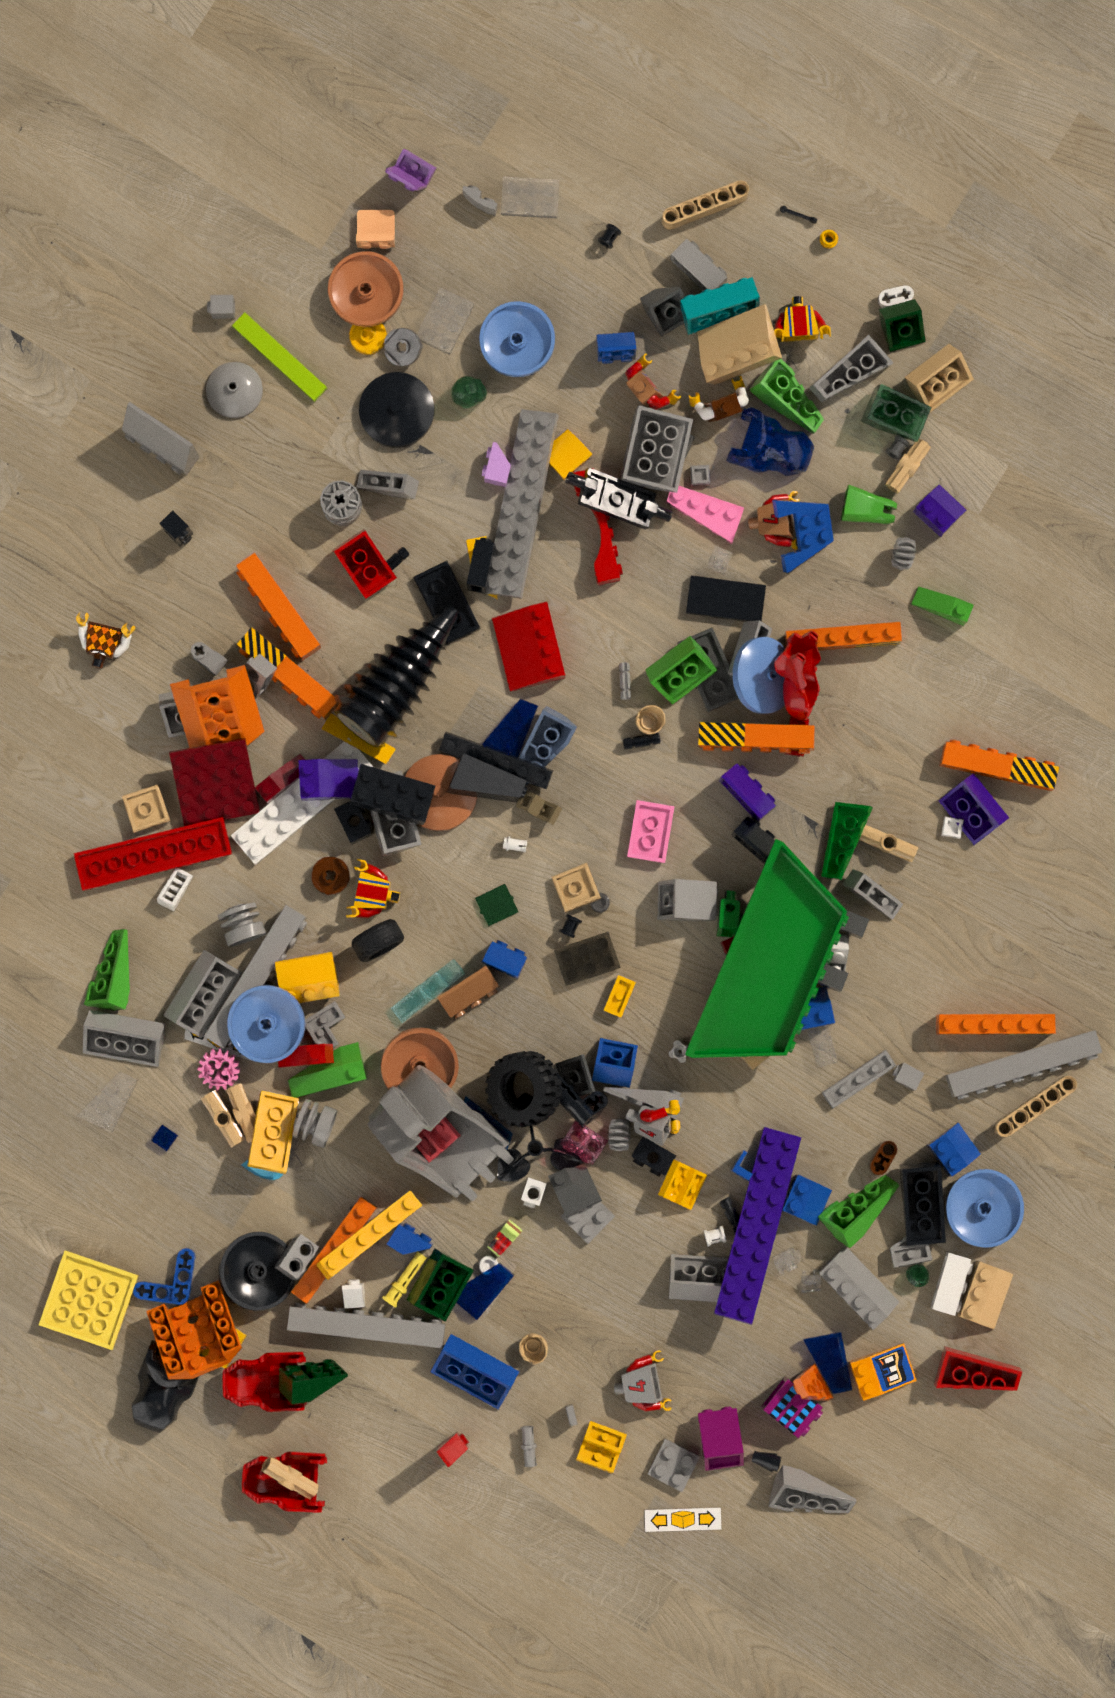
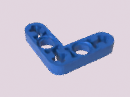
(171, 1290)

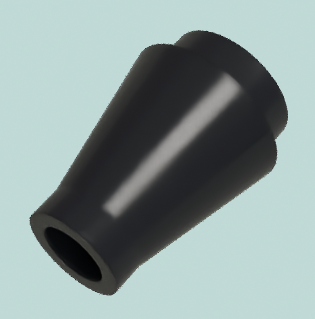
(767, 1460)

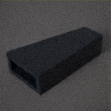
(485, 781)

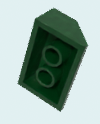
(440, 1285)

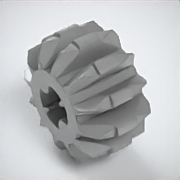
(903, 553)
(619, 1134)

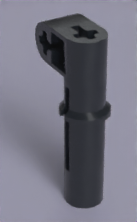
(579, 1108)

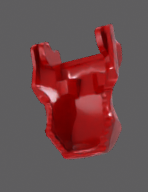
(799, 669)
(258, 1382)
(265, 1489)

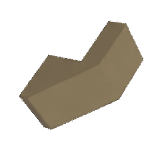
(539, 808)

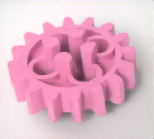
(208, 1069)

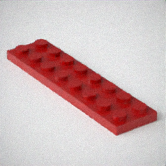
(152, 854)

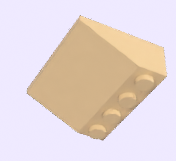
(738, 345)

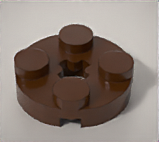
(320, 873)

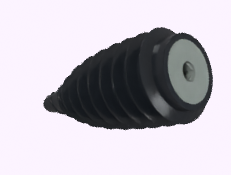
(394, 682)

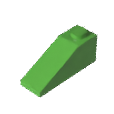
(943, 605)

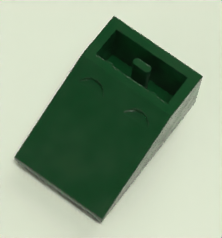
(309, 1380)

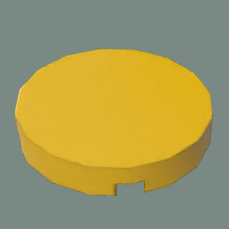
(367, 339)

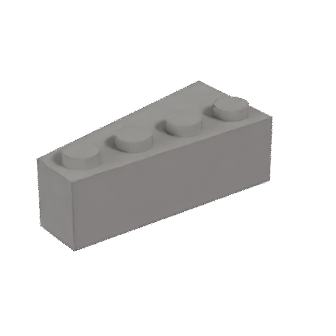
(856, 366)

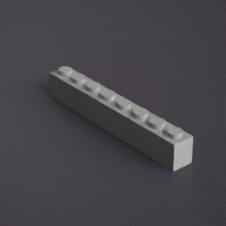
(260, 968)
(1024, 1063)
(365, 1326)

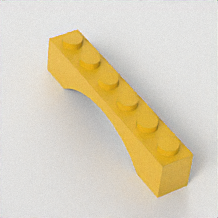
(368, 1235)

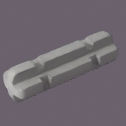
(625, 681)

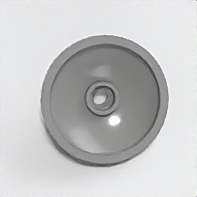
(243, 398)

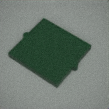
(496, 905)

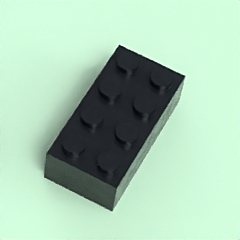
(392, 794)

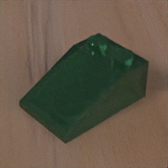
(896, 413)

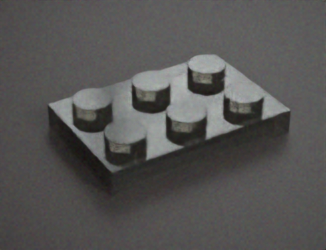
(587, 958)

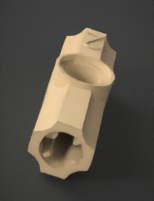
(907, 466)
(900, 848)
(216, 1108)
(242, 1110)
(289, 1477)

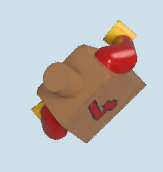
(644, 387)
(775, 530)

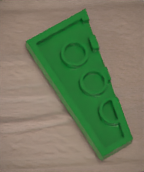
(844, 835)

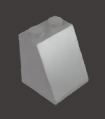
(687, 900)

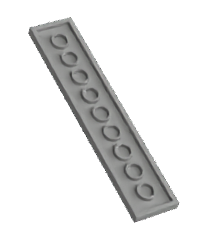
(522, 503)

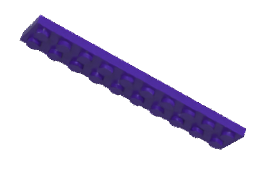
(757, 1226)

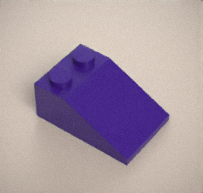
(327, 778)

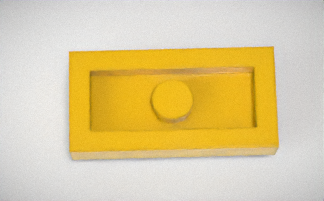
(619, 996)

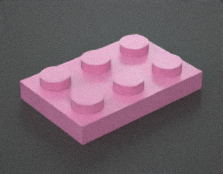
(650, 831)

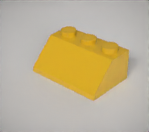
(309, 977)

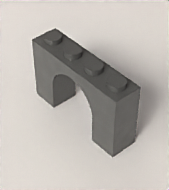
(834, 977)

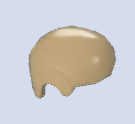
(650, 719)
(533, 1348)

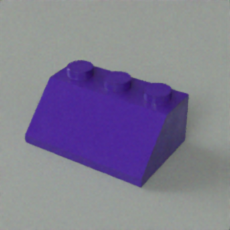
(747, 792)
(976, 807)

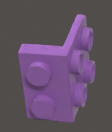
(411, 171)

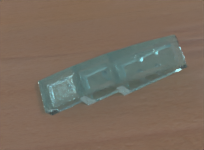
(428, 990)

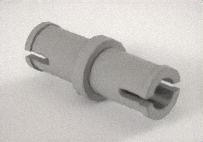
(528, 1446)

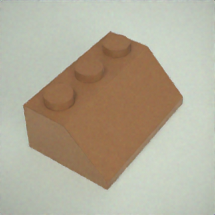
(469, 993)

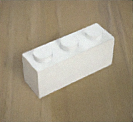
(951, 1284)

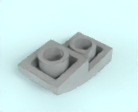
(474, 196)

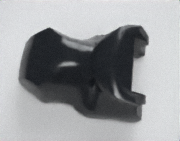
(158, 1396)

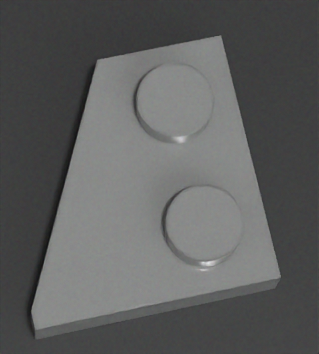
(909, 1255)

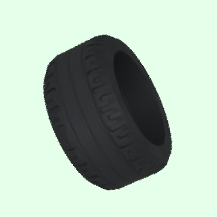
(377, 940)

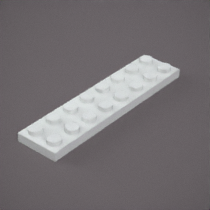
(286, 814)

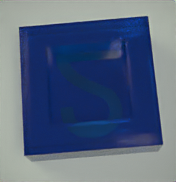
(164, 1137)

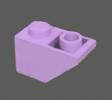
(498, 467)

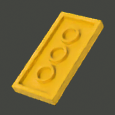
(273, 1132)

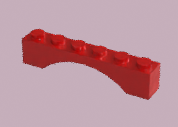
(605, 565)

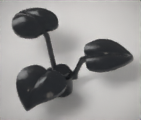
(520, 1167)

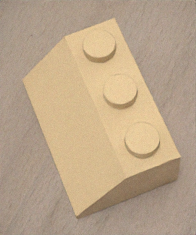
(939, 377)
(985, 1294)

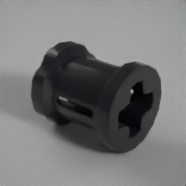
(609, 236)
(570, 926)

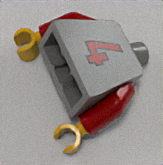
(655, 1123)
(642, 1384)

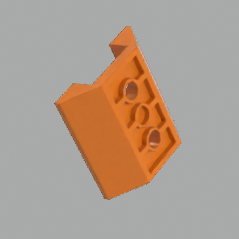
(233, 712)
(183, 1342)

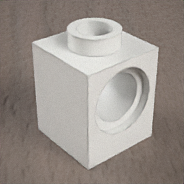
(532, 1183)

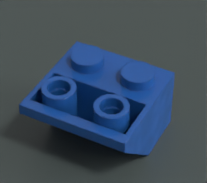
(616, 347)
(407, 1241)

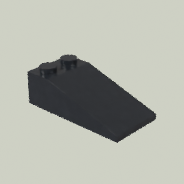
(923, 1203)

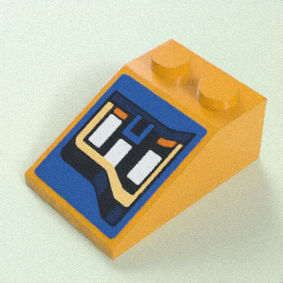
(882, 1371)

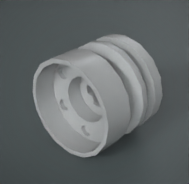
(344, 513)
(241, 924)
(314, 1123)

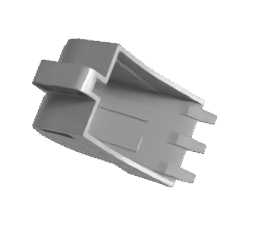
(421, 1104)

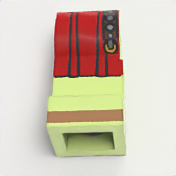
(504, 1238)

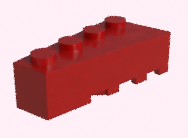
(971, 1371)

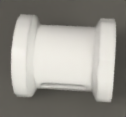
(714, 1236)

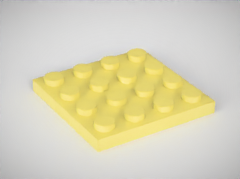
(88, 1300)

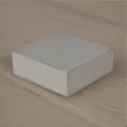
(700, 475)
(571, 1415)

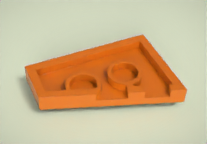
(812, 1385)

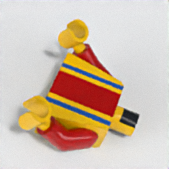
(800, 323)
(372, 892)

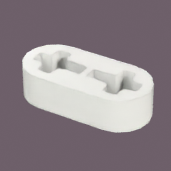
(894, 292)

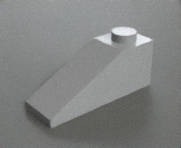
(388, 483)
(872, 893)

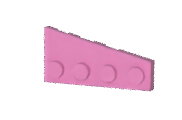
(708, 511)

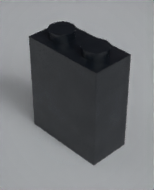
(480, 565)

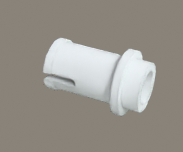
(513, 844)

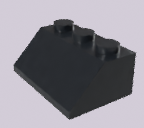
(754, 838)

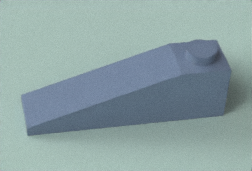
(548, 737)

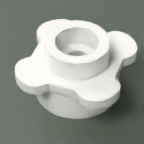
(674, 1052)

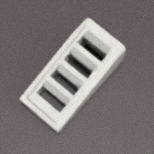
(180, 892)

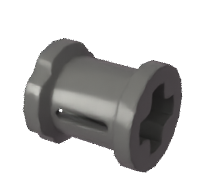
(897, 447)

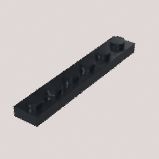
(529, 771)

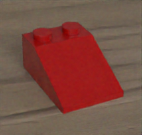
(364, 563)

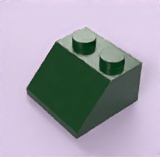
(902, 325)

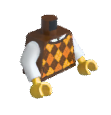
(723, 406)
(103, 640)

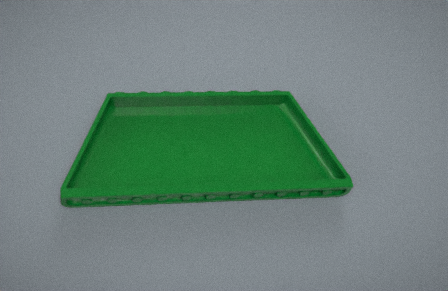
(771, 964)

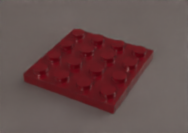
(214, 781)

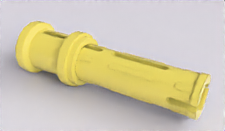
(399, 1287)

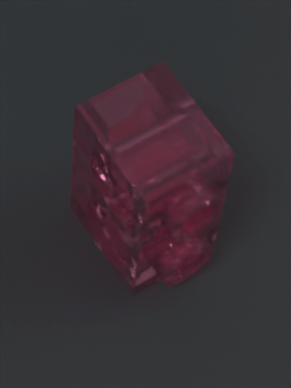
(586, 1138)

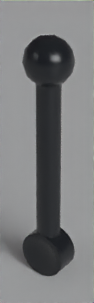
(783, 209)

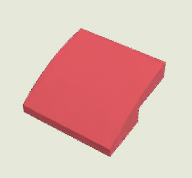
(437, 1140)

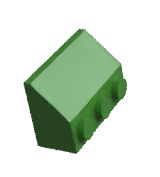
(680, 670)

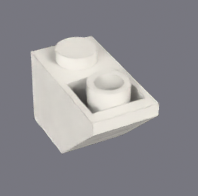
(840, 954)
(353, 1294)

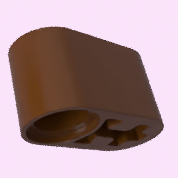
(875, 1159)

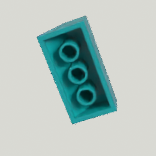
(718, 304)

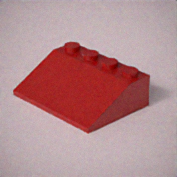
(528, 647)

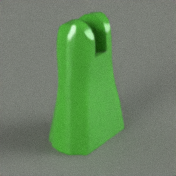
(866, 507)

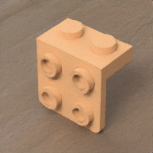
(375, 229)

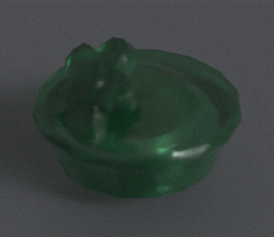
(917, 1275)

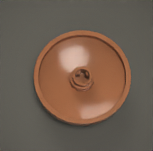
(365, 289)
(446, 809)
(417, 1048)

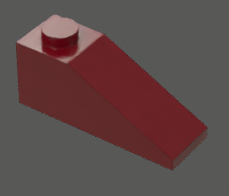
(280, 780)

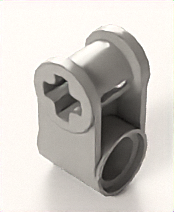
(210, 659)

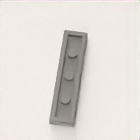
(858, 1079)

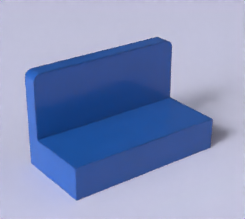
(737, 1169)

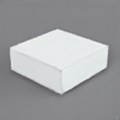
(951, 829)

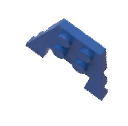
(812, 529)

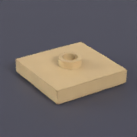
(146, 808)
(576, 887)

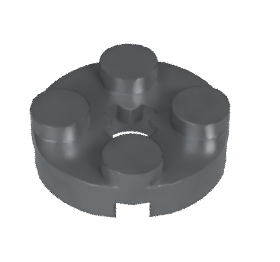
(392, 346)

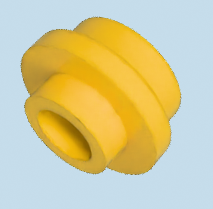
(828, 233)

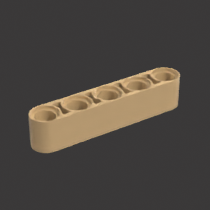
(712, 198)
(1044, 1103)

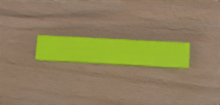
(279, 357)

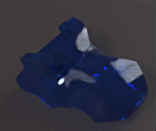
(771, 446)

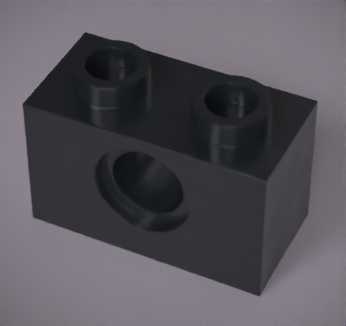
(176, 529)
(354, 833)
(664, 1160)

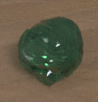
(468, 392)

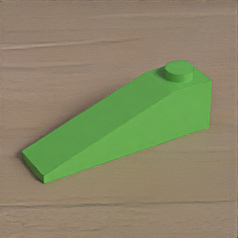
(782, 392)
(111, 983)
(345, 1070)
(855, 1215)

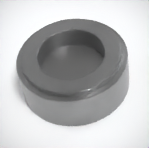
(602, 904)

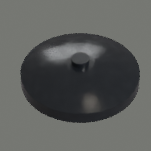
(396, 409)
(250, 1273)

